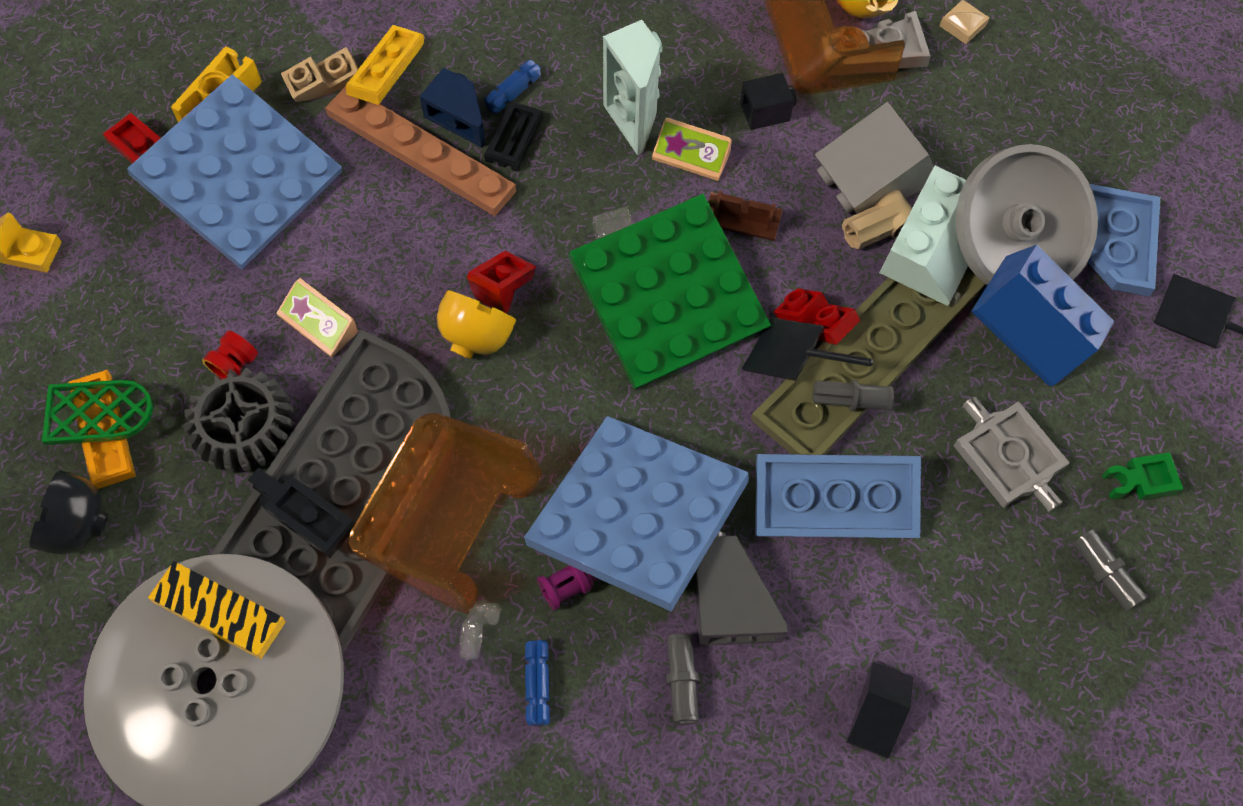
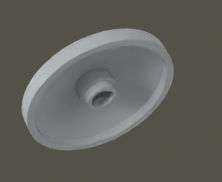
(1026, 200)

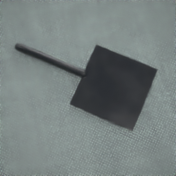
(1196, 311)
(786, 348)

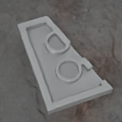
(909, 29)

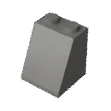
(874, 160)

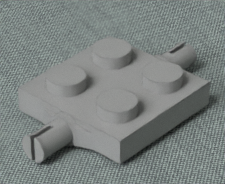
(1011, 454)

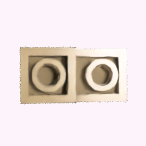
(314, 80)

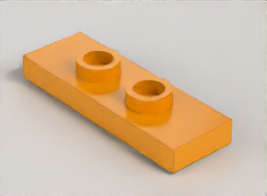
(105, 460)

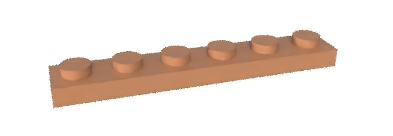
(423, 151)

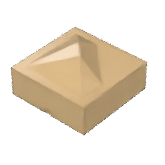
(964, 21)

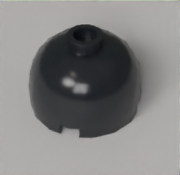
(68, 515)

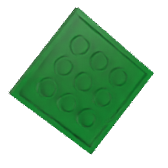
(668, 291)

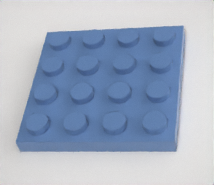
(235, 171)
(638, 512)

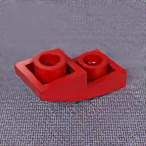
(813, 308)

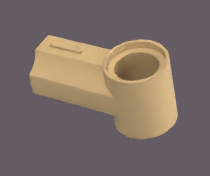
(878, 221)

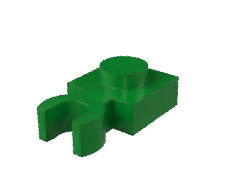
(1147, 475)

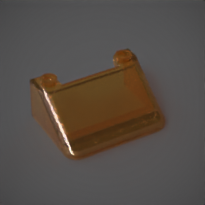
(436, 503)

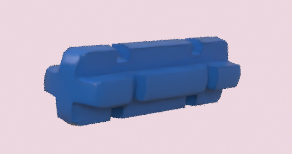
(512, 86)
(537, 683)

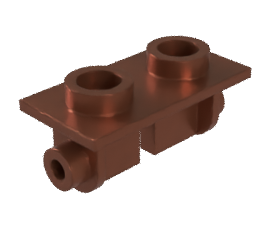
(745, 216)

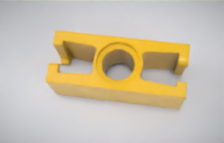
(213, 76)

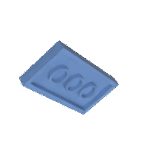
(837, 495)

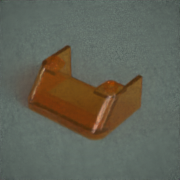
(825, 56)

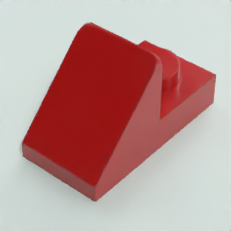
(498, 279)

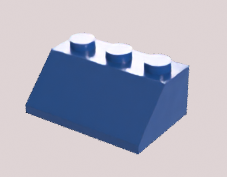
(1042, 314)

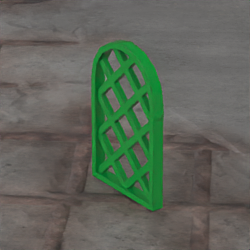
(109, 435)

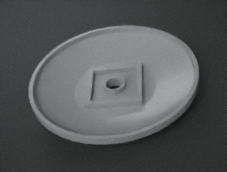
(245, 735)

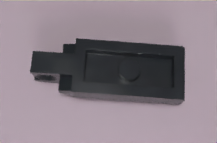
(303, 511)

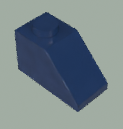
(454, 106)

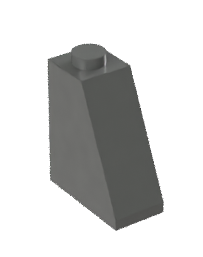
(733, 599)

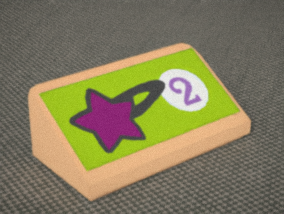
(692, 149)
(317, 318)

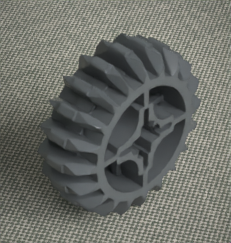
(219, 410)

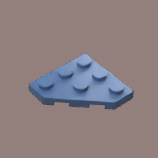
(1126, 239)

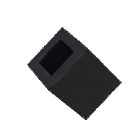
(767, 101)

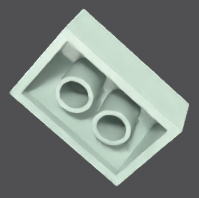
(631, 81)
(927, 247)

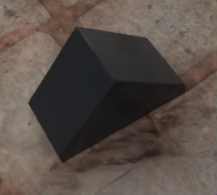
(881, 710)

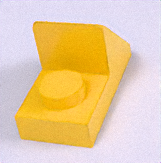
(25, 246)

